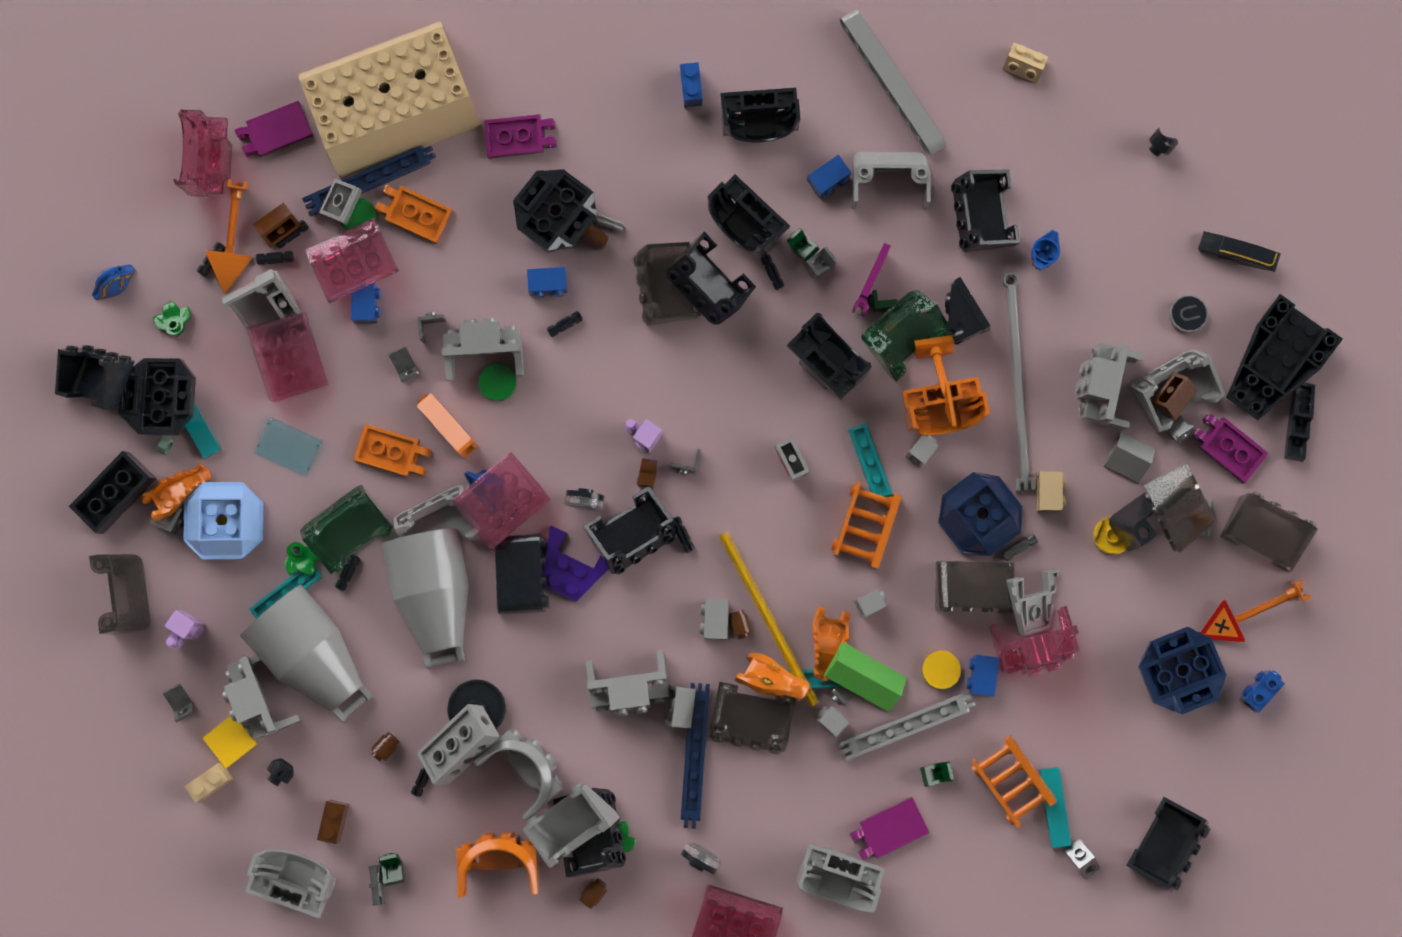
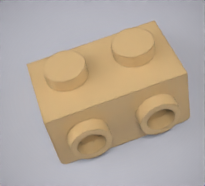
(1025, 62)

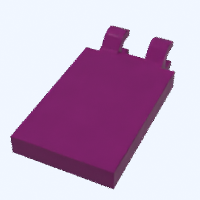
(275, 130)
(518, 136)
(862, 301)
(1230, 447)
(890, 829)

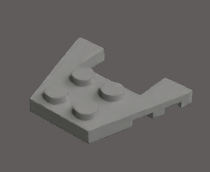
(1034, 610)

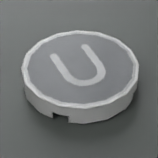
(1188, 313)

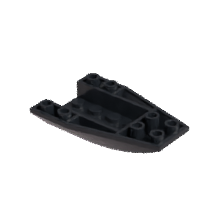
(1280, 358)

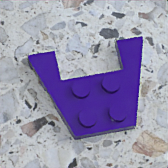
(566, 574)

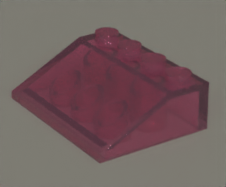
(351, 260)
(287, 356)
(500, 501)
(735, 915)

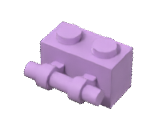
(646, 434)
(183, 627)

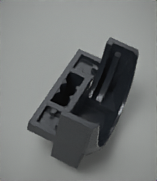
(759, 114)
(746, 218)
(828, 357)

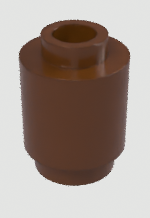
(595, 238)
(739, 624)
(385, 746)
(593, 893)

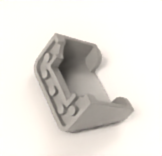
(1191, 364)
(434, 515)
(569, 824)

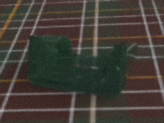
(894, 333)
(345, 528)

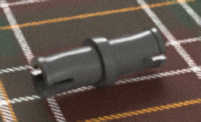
(376, 885)

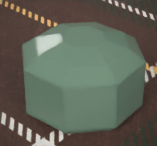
(164, 445)

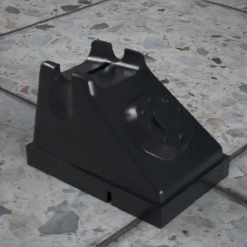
(964, 313)

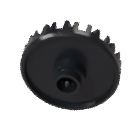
(478, 693)

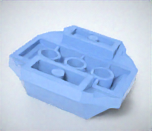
(243, 523)

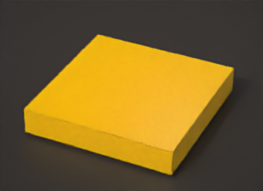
(229, 741)

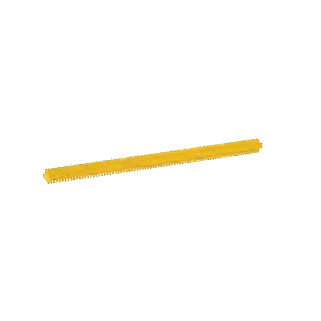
(763, 609)

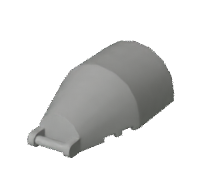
(430, 590)
(307, 652)

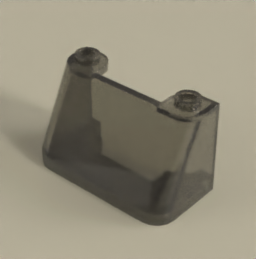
(127, 593)

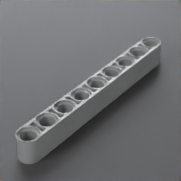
(893, 82)

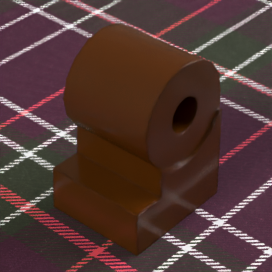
(647, 473)

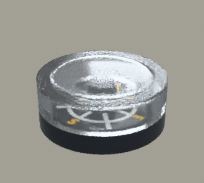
(584, 500)
(701, 857)

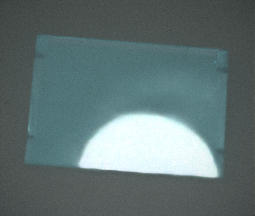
(288, 446)

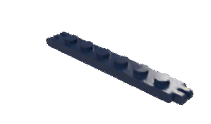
(377, 175)
(695, 758)

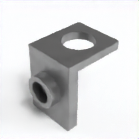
(428, 318)
(403, 363)
(1181, 430)
(683, 469)
(177, 522)
(839, 697)
(179, 702)
(1082, 858)

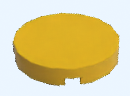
(1106, 539)
(941, 669)

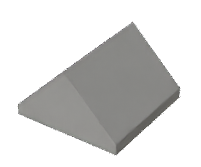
(340, 201)
(1130, 457)
(680, 706)

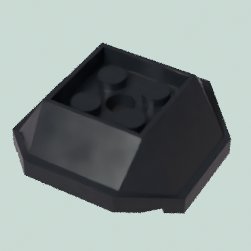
(550, 191)
(142, 395)

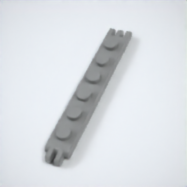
(906, 726)

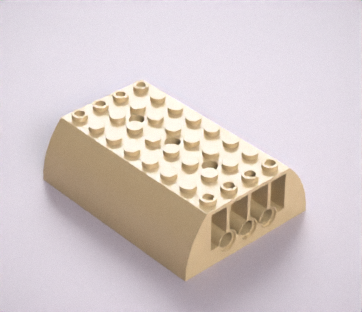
(395, 121)

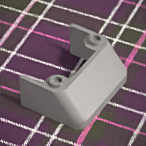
(897, 162)

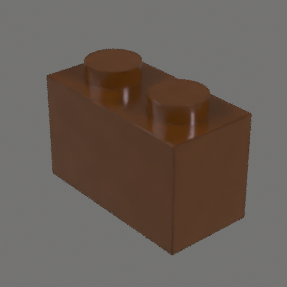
(276, 225)
(1174, 396)
(333, 821)

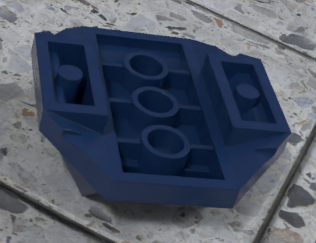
(960, 518)
(1202, 675)

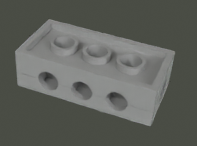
(458, 744)

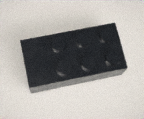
(112, 492)

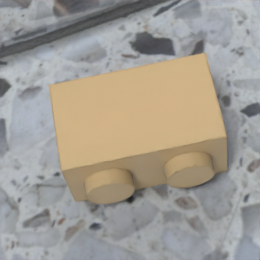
(1050, 491)
(208, 782)

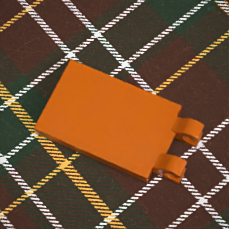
(415, 213)
(390, 451)

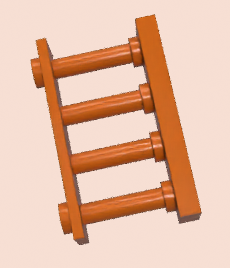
(879, 539)
(1033, 779)

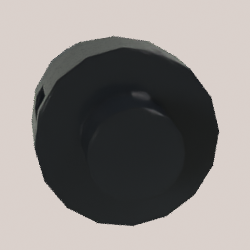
(1162, 143)
(277, 777)

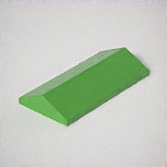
(866, 677)

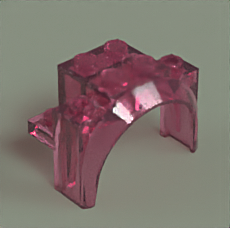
(205, 154)
(1039, 651)

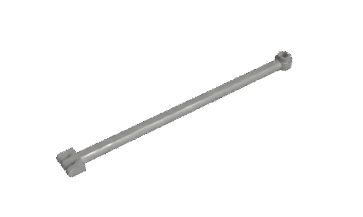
(1018, 386)

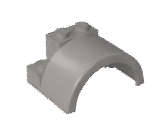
(262, 300)

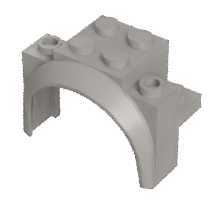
(481, 338)
(1102, 382)
(628, 692)
(248, 700)
(530, 763)
(840, 878)
(292, 881)

